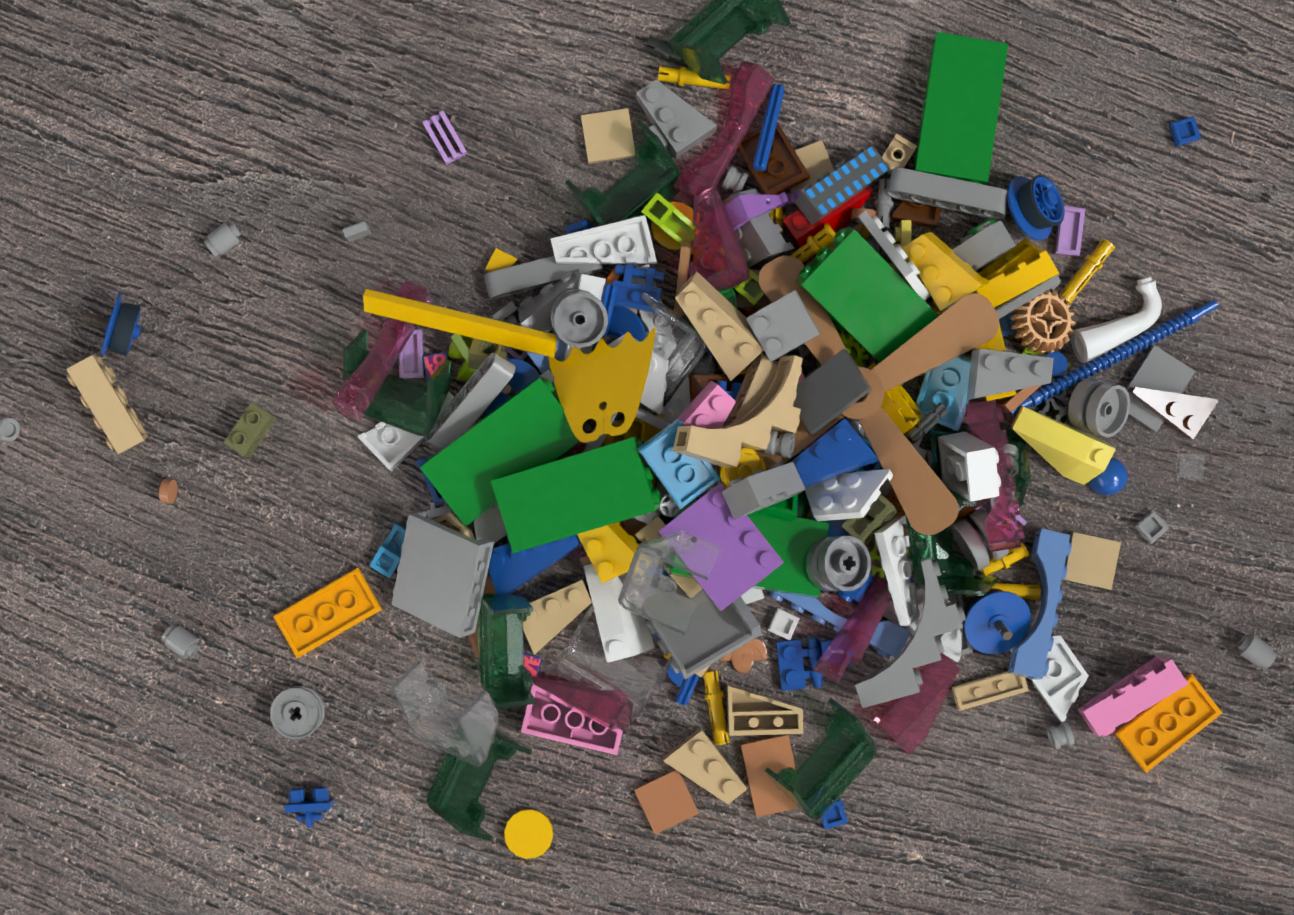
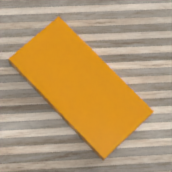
(327, 612)
(1168, 724)

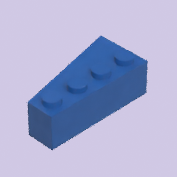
(515, 569)

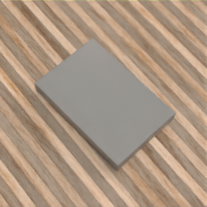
(1160, 373)

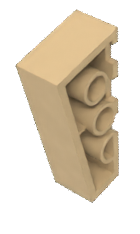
(106, 402)

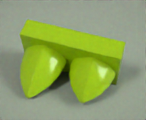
(459, 349)

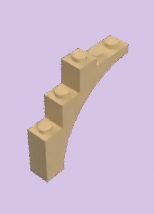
(752, 431)

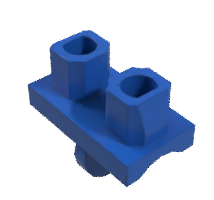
(320, 802)

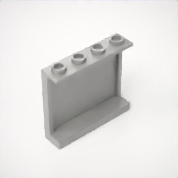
(441, 575)
(709, 634)

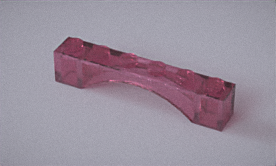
(748, 91)
(361, 387)
(1001, 523)

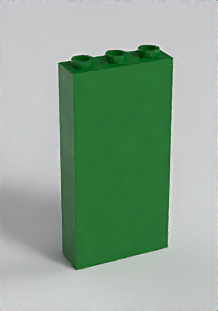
(960, 107)
(865, 295)
(510, 439)
(576, 494)
(791, 542)

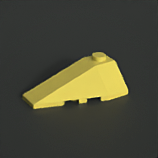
(1064, 447)

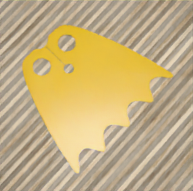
(603, 376)

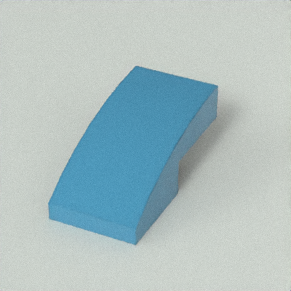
(389, 554)

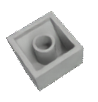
(783, 325)

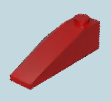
(799, 228)

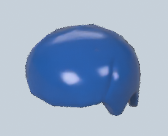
(1110, 480)

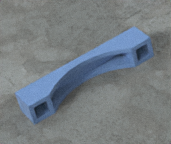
(1049, 555)
(887, 637)

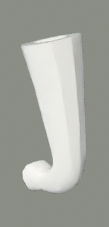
(1103, 337)

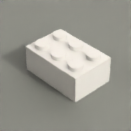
(969, 466)

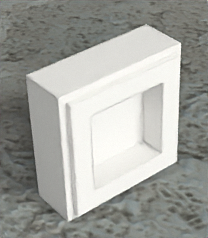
(783, 624)

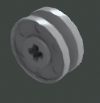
(283, 712)

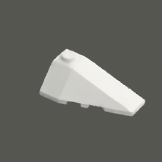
(620, 630)

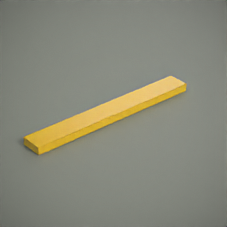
(460, 323)

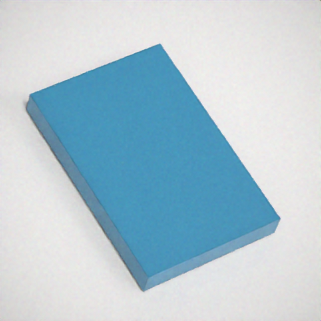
(678, 473)

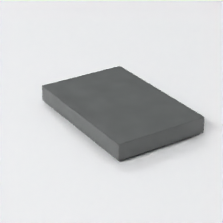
(830, 391)

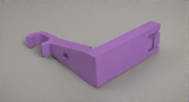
(750, 206)

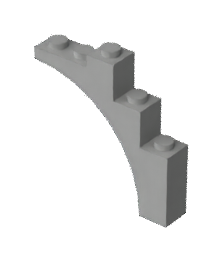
(899, 677)

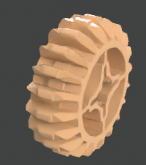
(1036, 331)

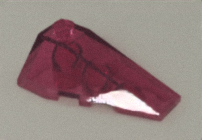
(716, 246)
(601, 704)
(912, 716)

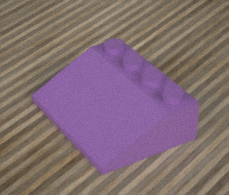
(744, 551)

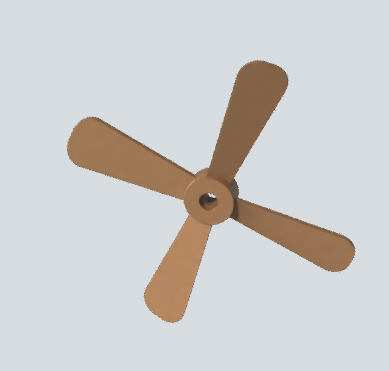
(956, 331)

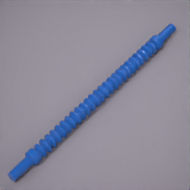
(1177, 323)

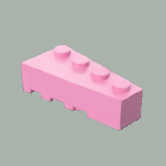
(709, 408)
(1132, 695)
(561, 722)

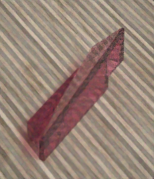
(856, 633)

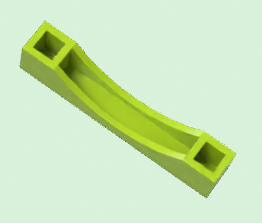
(681, 228)

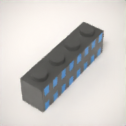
(842, 184)

